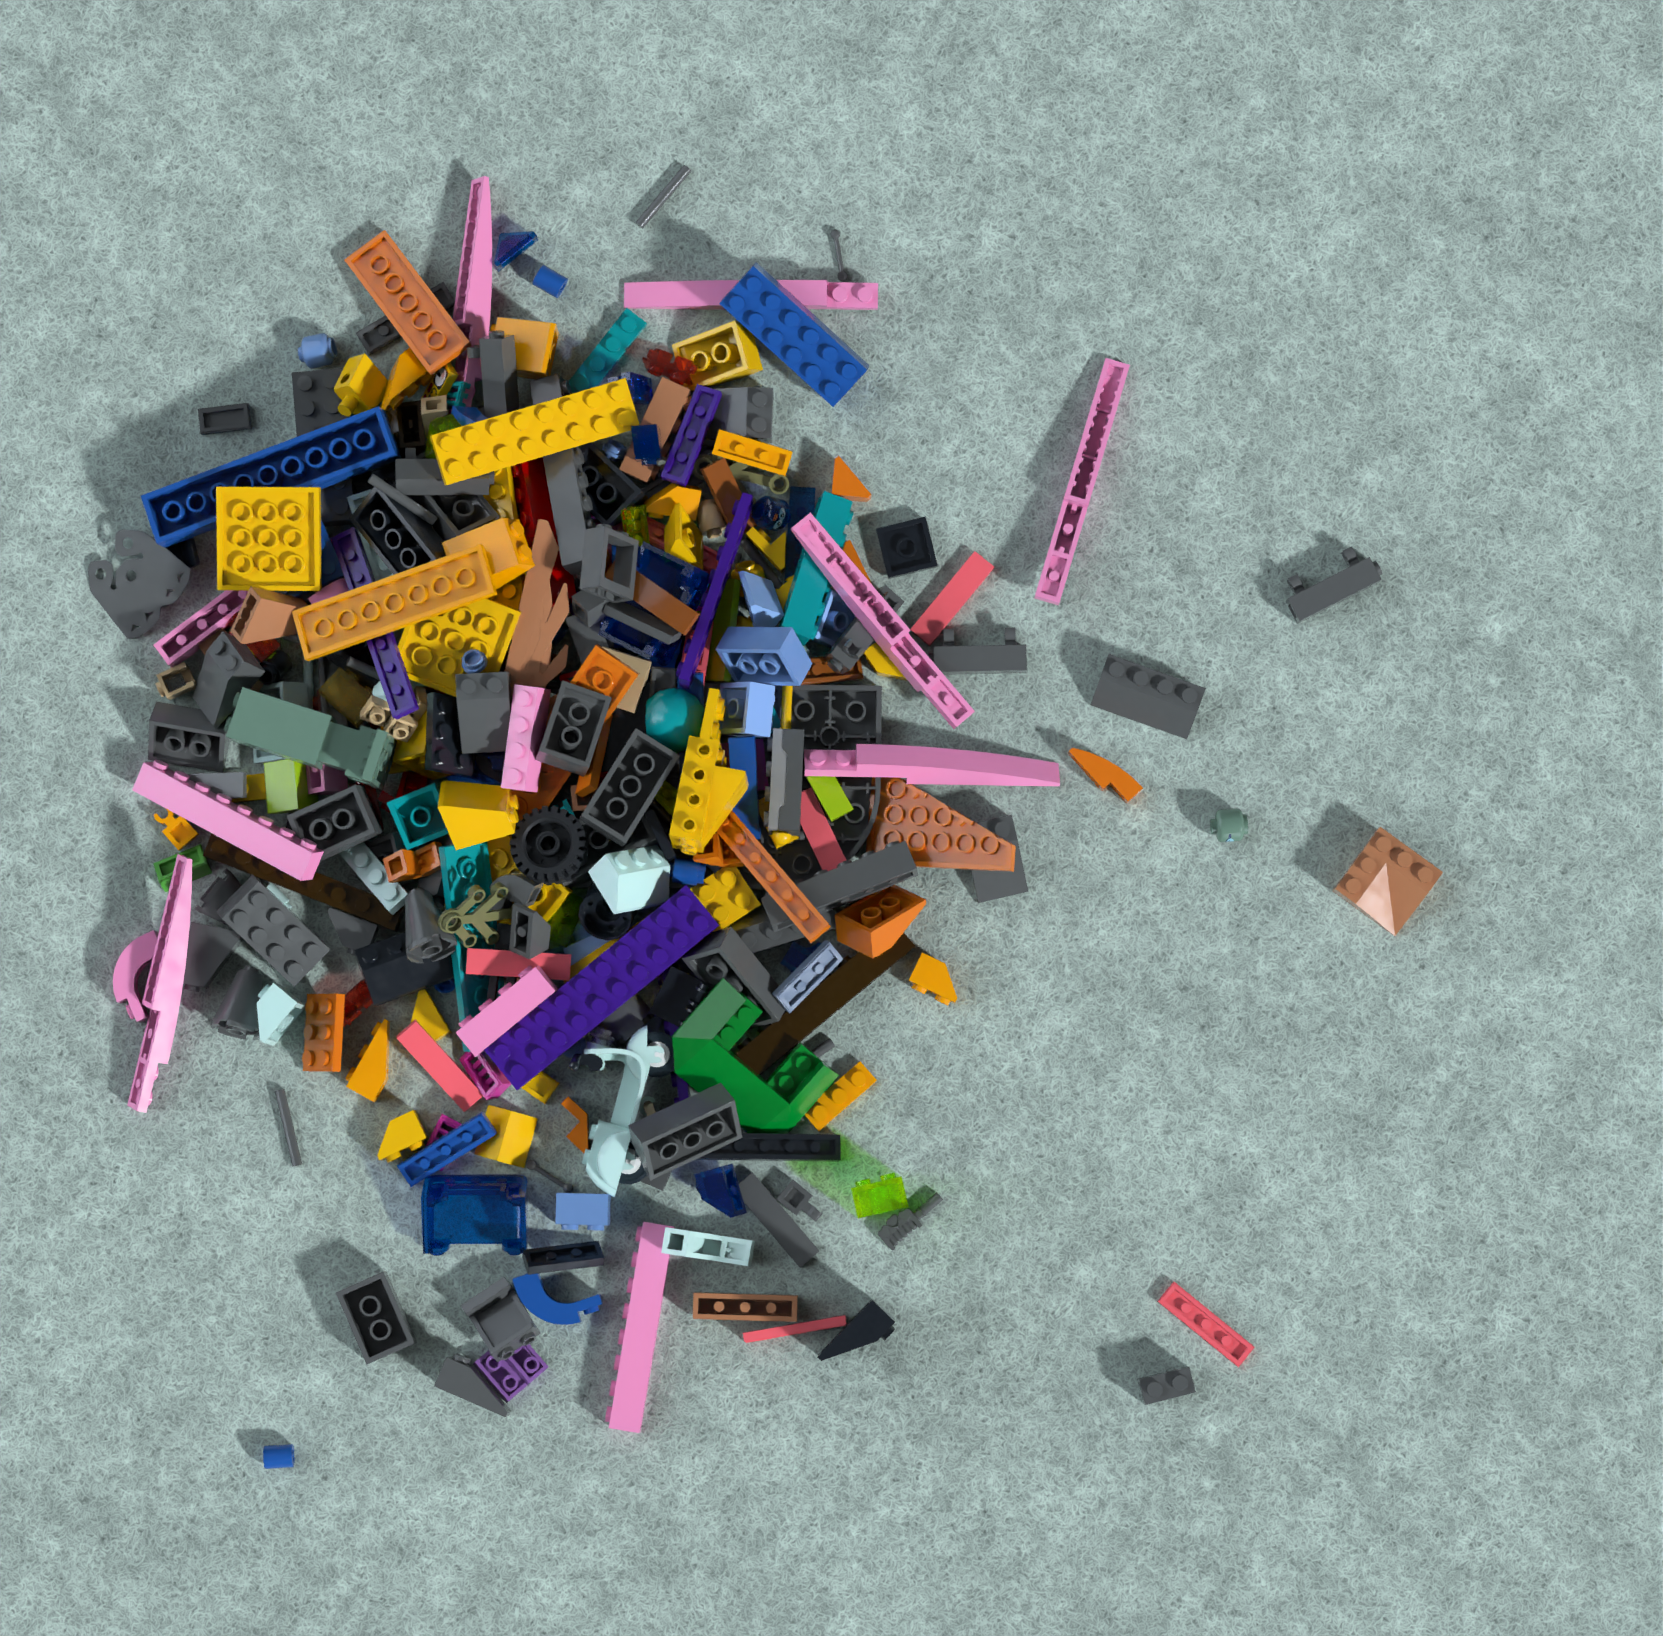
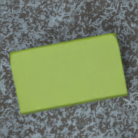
(830, 796)

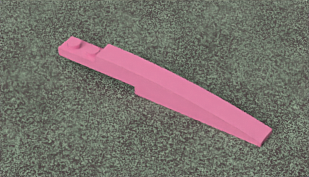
(474, 283)
(709, 293)
(1082, 481)
(881, 621)
(931, 766)
(164, 985)

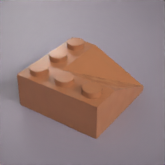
(1387, 881)

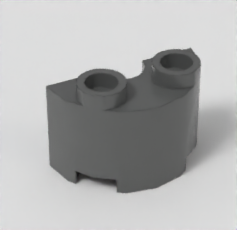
(627, 1020)

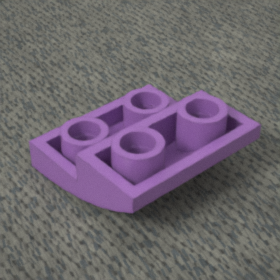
(513, 1374)

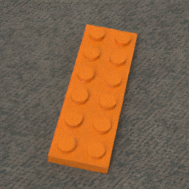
(408, 302)

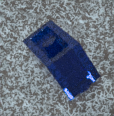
(647, 444)
(721, 1190)

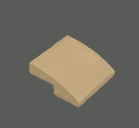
(642, 666)

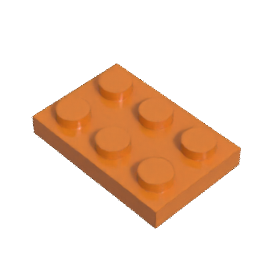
(323, 1032)

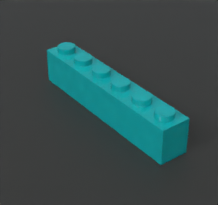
(809, 583)

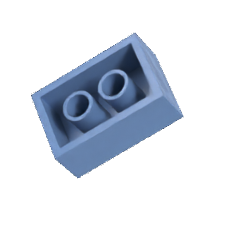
(764, 655)

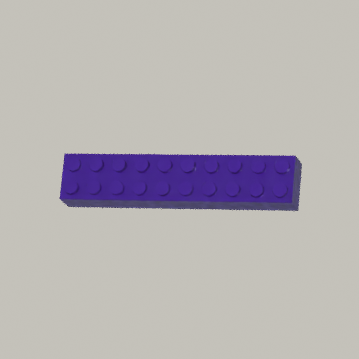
(601, 987)

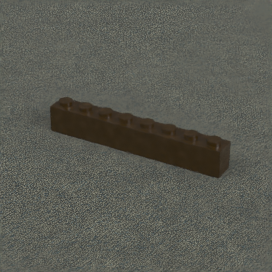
(319, 888)
(822, 1003)

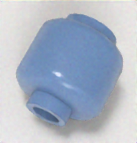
(317, 350)

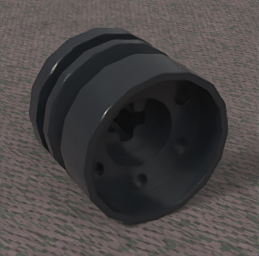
(599, 919)

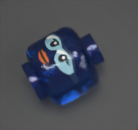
(771, 513)

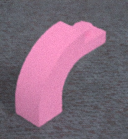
(127, 971)

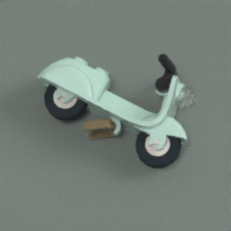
(612, 1149)

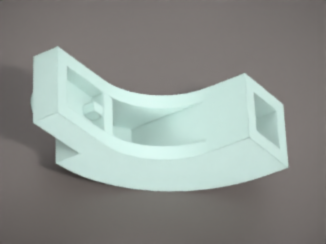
(708, 1246)

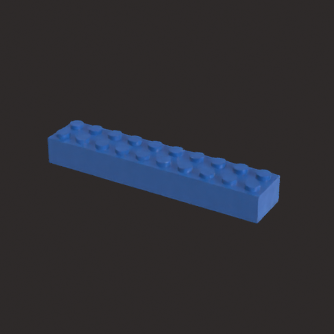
(305, 461)

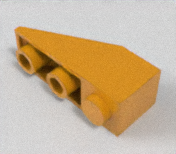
(404, 379)
(373, 1068)

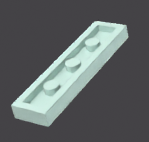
(374, 875)

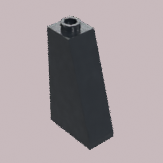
(622, 726)

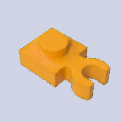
(178, 830)

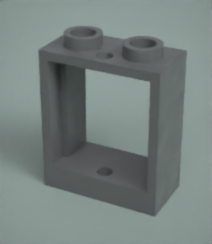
(594, 564)

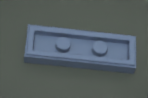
(807, 976)

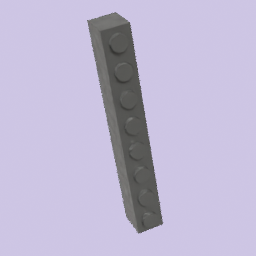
(565, 484)

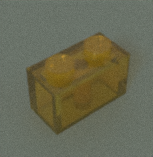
(346, 695)

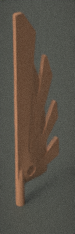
(539, 621)

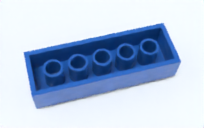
(794, 334)

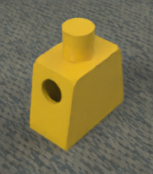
(360, 386)

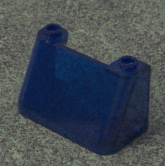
(671, 574)
(475, 1211)

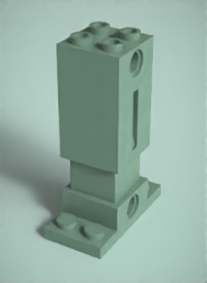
(310, 737)

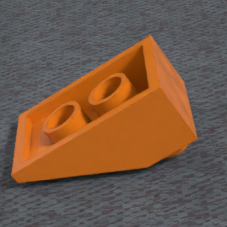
(877, 920)

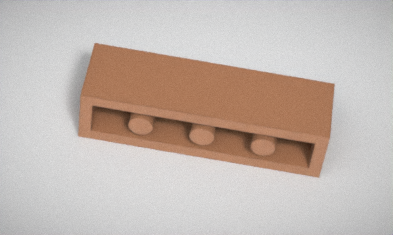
(665, 411)
(745, 1307)

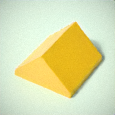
(683, 538)
(512, 1137)

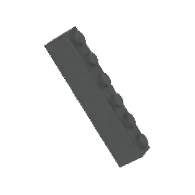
(849, 881)

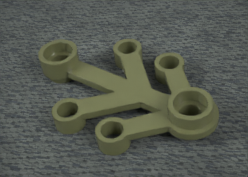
(740, 474)
(452, 919)

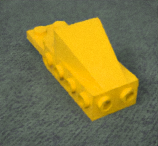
(706, 786)

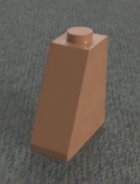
(266, 616)

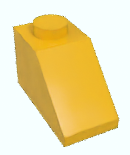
(429, 1016)

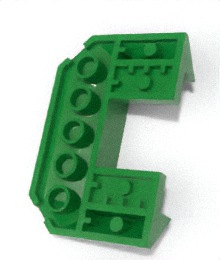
(705, 1060)

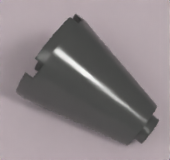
(218, 894)
(422, 931)
(238, 1010)

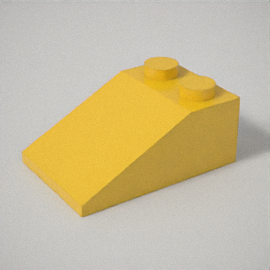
(720, 355)

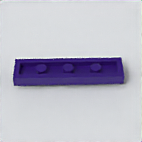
(691, 435)

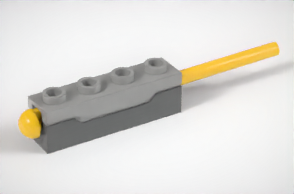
(785, 775)

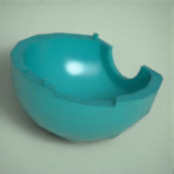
(673, 717)

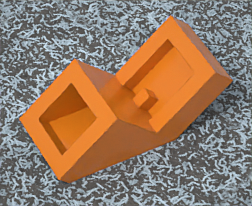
(718, 854)
(413, 864)
(580, 1133)

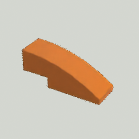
(1106, 773)

